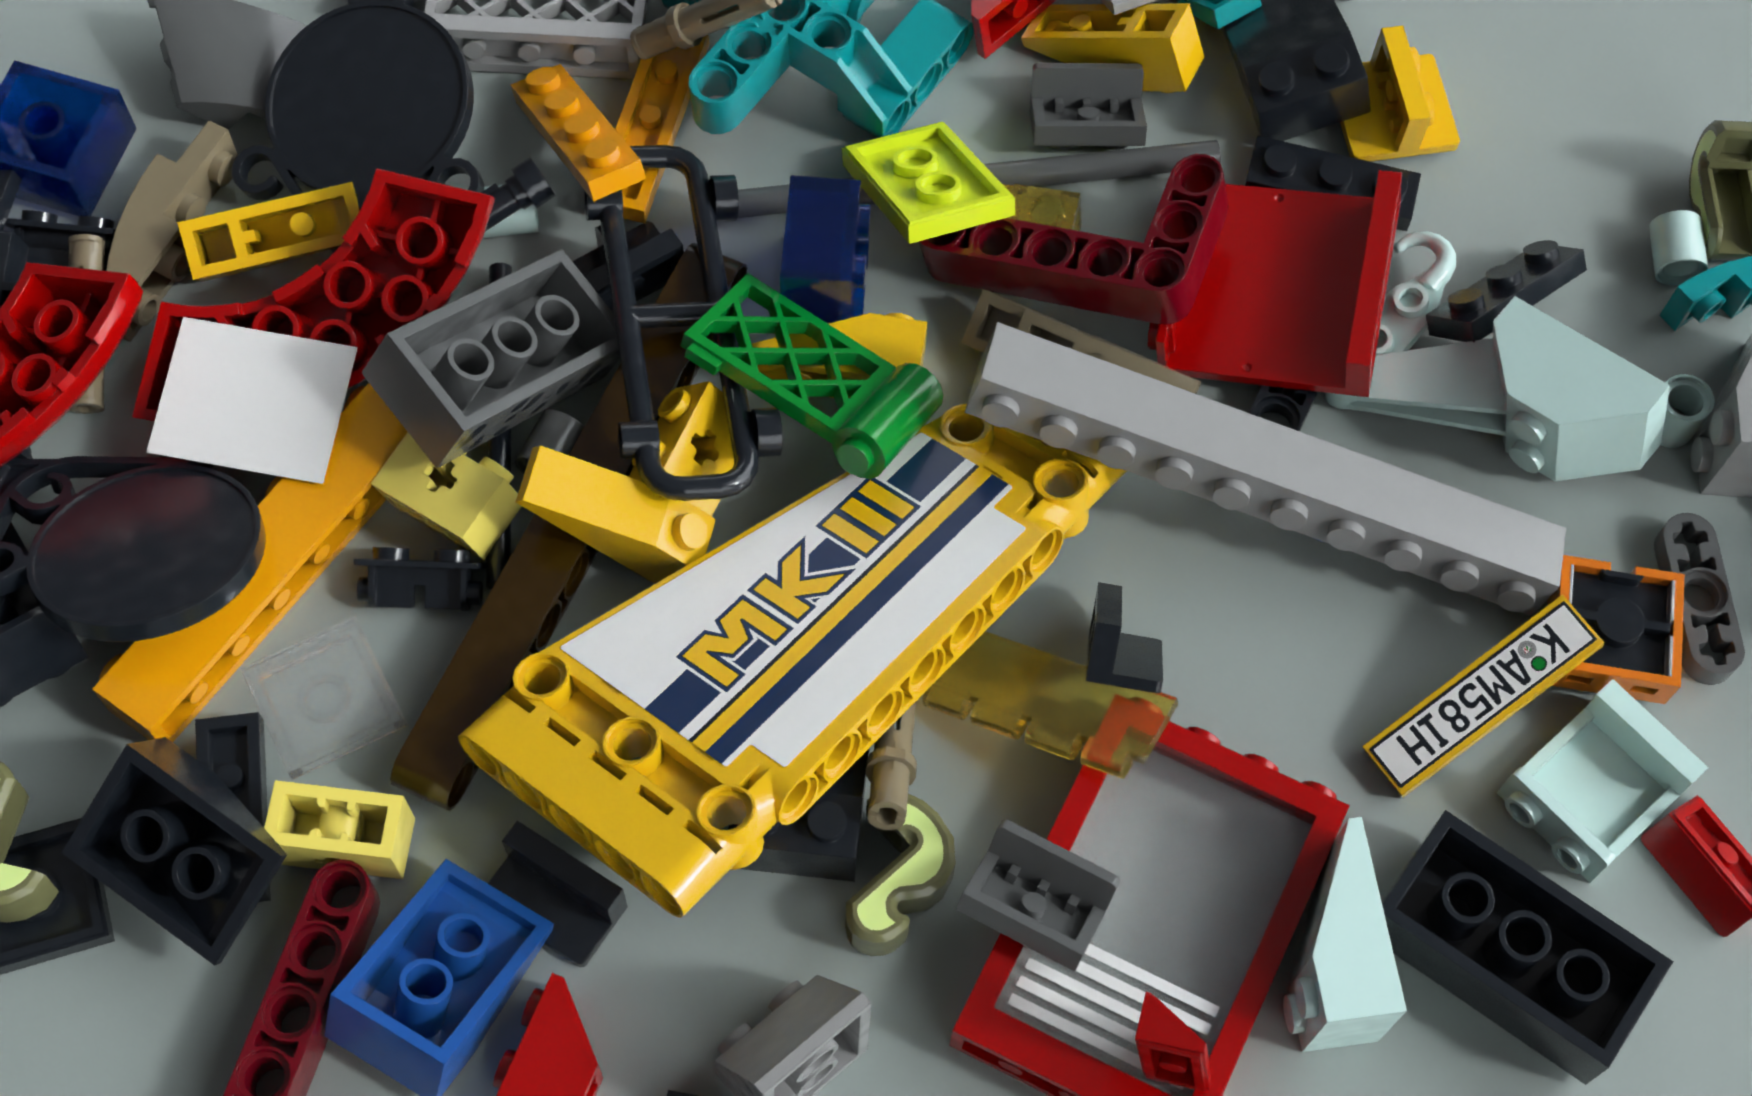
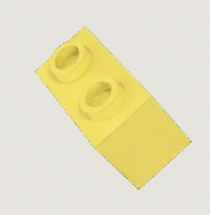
(459, 500)
(338, 823)

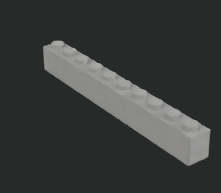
(1266, 470)

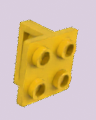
(1406, 105)

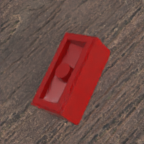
(1705, 863)
(1170, 1048)

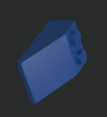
(436, 980)

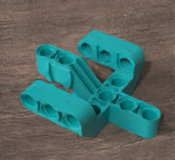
(873, 83)

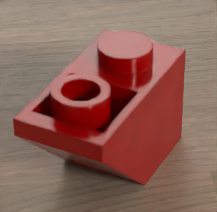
(553, 1051)

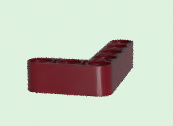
(1096, 269)
(297, 986)

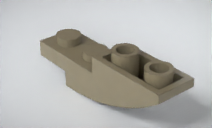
(168, 192)
(996, 308)

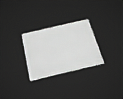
(252, 400)

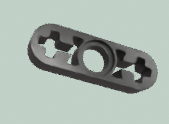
(1707, 572)

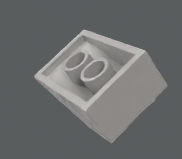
(1725, 444)
(800, 1044)

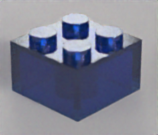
(61, 136)
(826, 247)

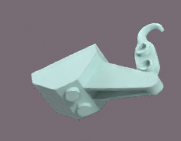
(1537, 383)

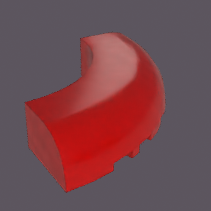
(392, 268)
(55, 343)

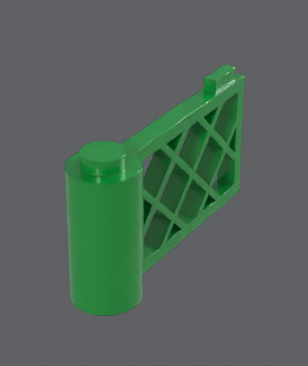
(867, 426)

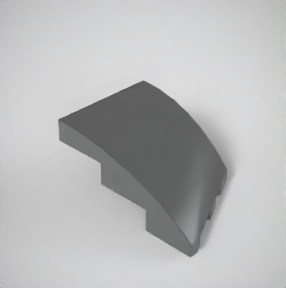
(221, 55)

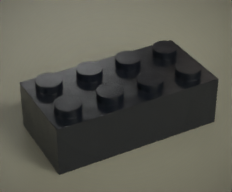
(1521, 948)

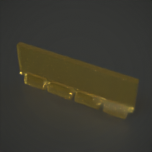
(1029, 685)

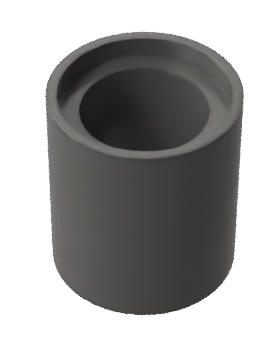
(553, 431)

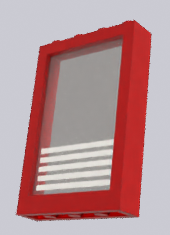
(1209, 893)

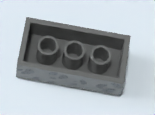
(495, 357)

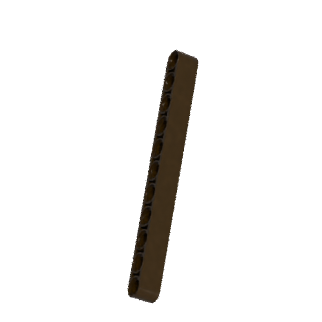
(540, 572)

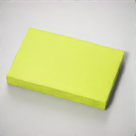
(928, 182)

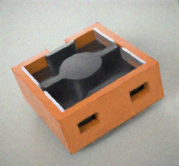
(1637, 620)

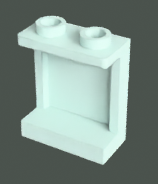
(1600, 781)

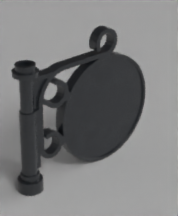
(372, 93)
(133, 551)

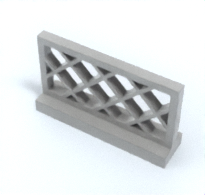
(536, 40)

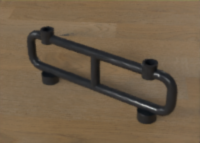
(751, 433)

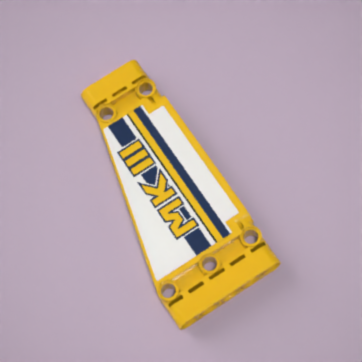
(779, 655)

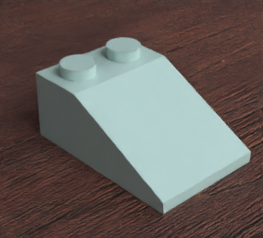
(1345, 969)

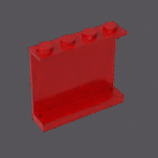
(1291, 291)

